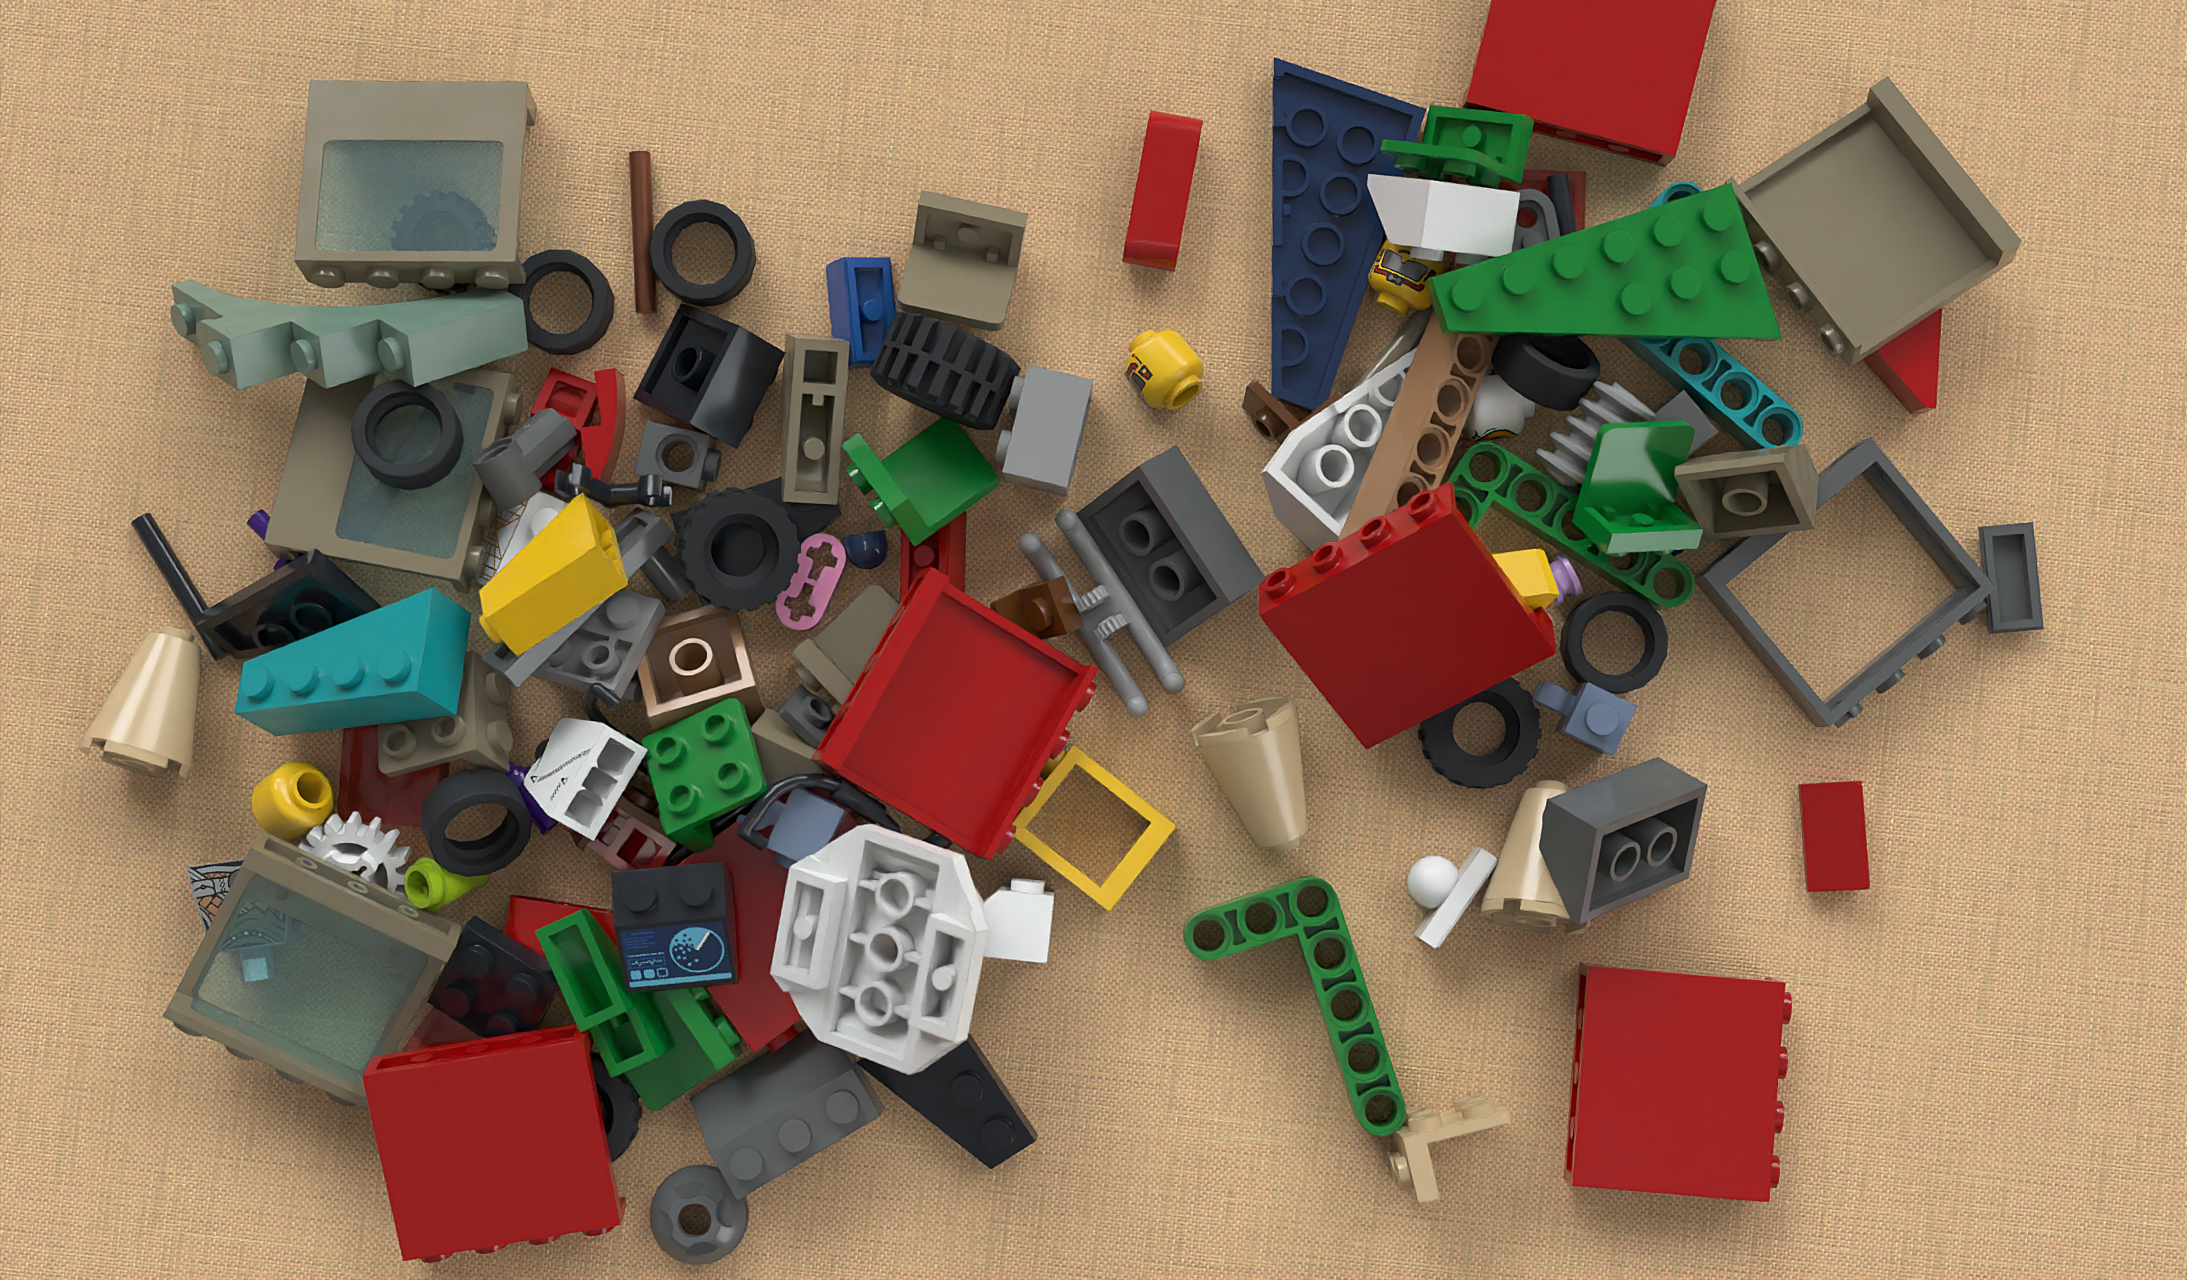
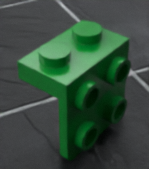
(1468, 145)
(924, 479)
(1633, 489)
(703, 771)
(700, 1045)

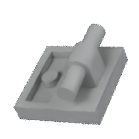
(607, 646)

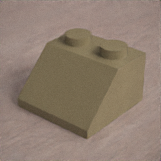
(1751, 491)

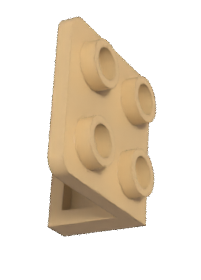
(1411, 1159)

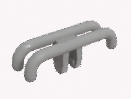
(1105, 613)

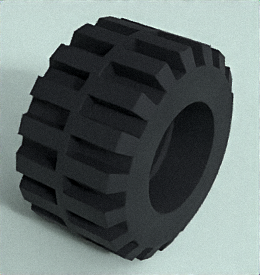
(945, 370)

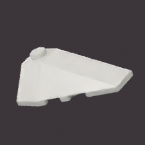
(1326, 458)

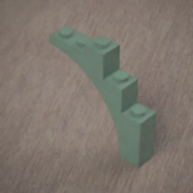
(414, 340)

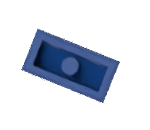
(861, 305)

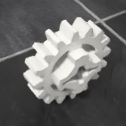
(361, 845)

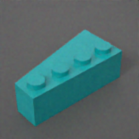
(363, 672)

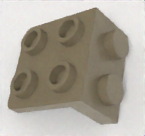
(962, 261)
(846, 644)
(475, 733)

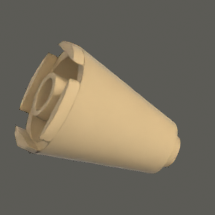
(152, 708)
(1259, 768)
(1521, 886)

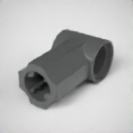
(515, 463)

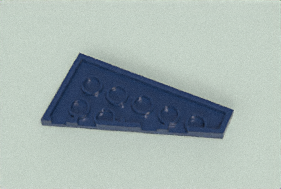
(1324, 219)

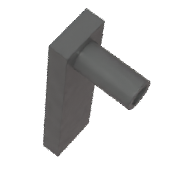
(640, 546)

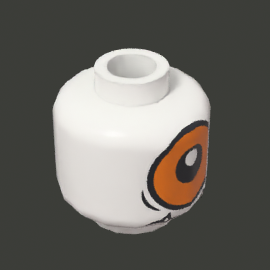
(1497, 410)

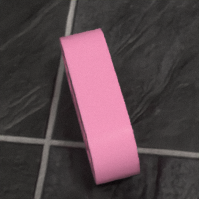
(823, 589)

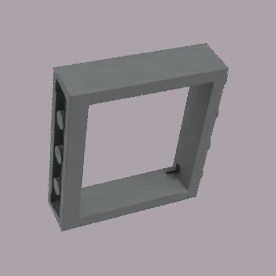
(1919, 640)

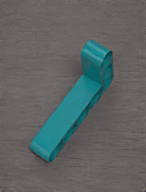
(1717, 369)

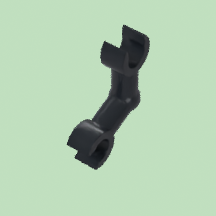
(646, 491)

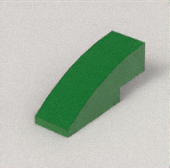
(596, 994)

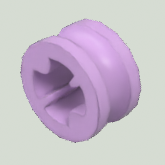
(1565, 578)

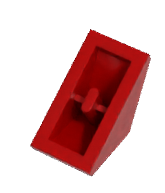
(1911, 364)

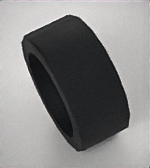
(697, 212)
(602, 301)
(1547, 368)
(387, 399)
(1643, 613)
(491, 851)

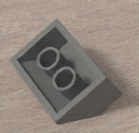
(1170, 545)
(1621, 837)
(783, 1110)

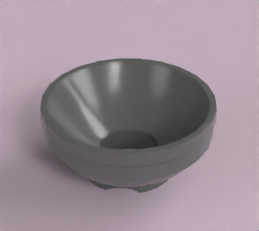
(702, 1186)

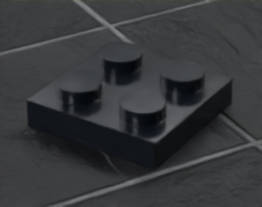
(494, 983)

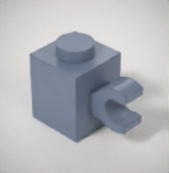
(1588, 714)
(801, 825)

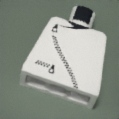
(582, 773)

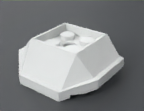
(841, 955)

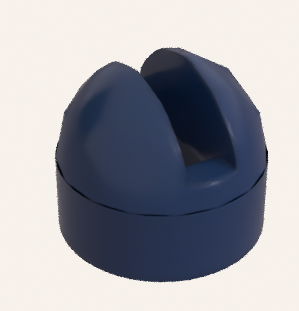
(866, 549)

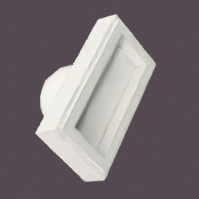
(1446, 890)

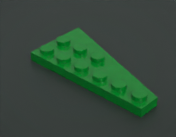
(1643, 275)

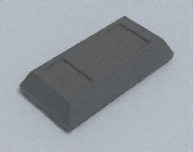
(2012, 567)

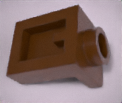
(1041, 608)

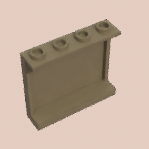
(1872, 225)

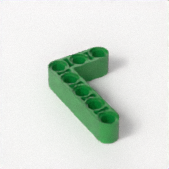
(1547, 519)
(1325, 981)

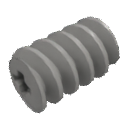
(1574, 451)

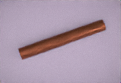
(642, 231)

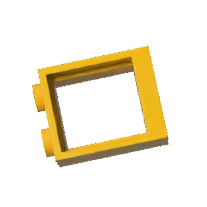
(1133, 860)

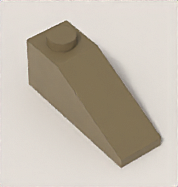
(813, 417)

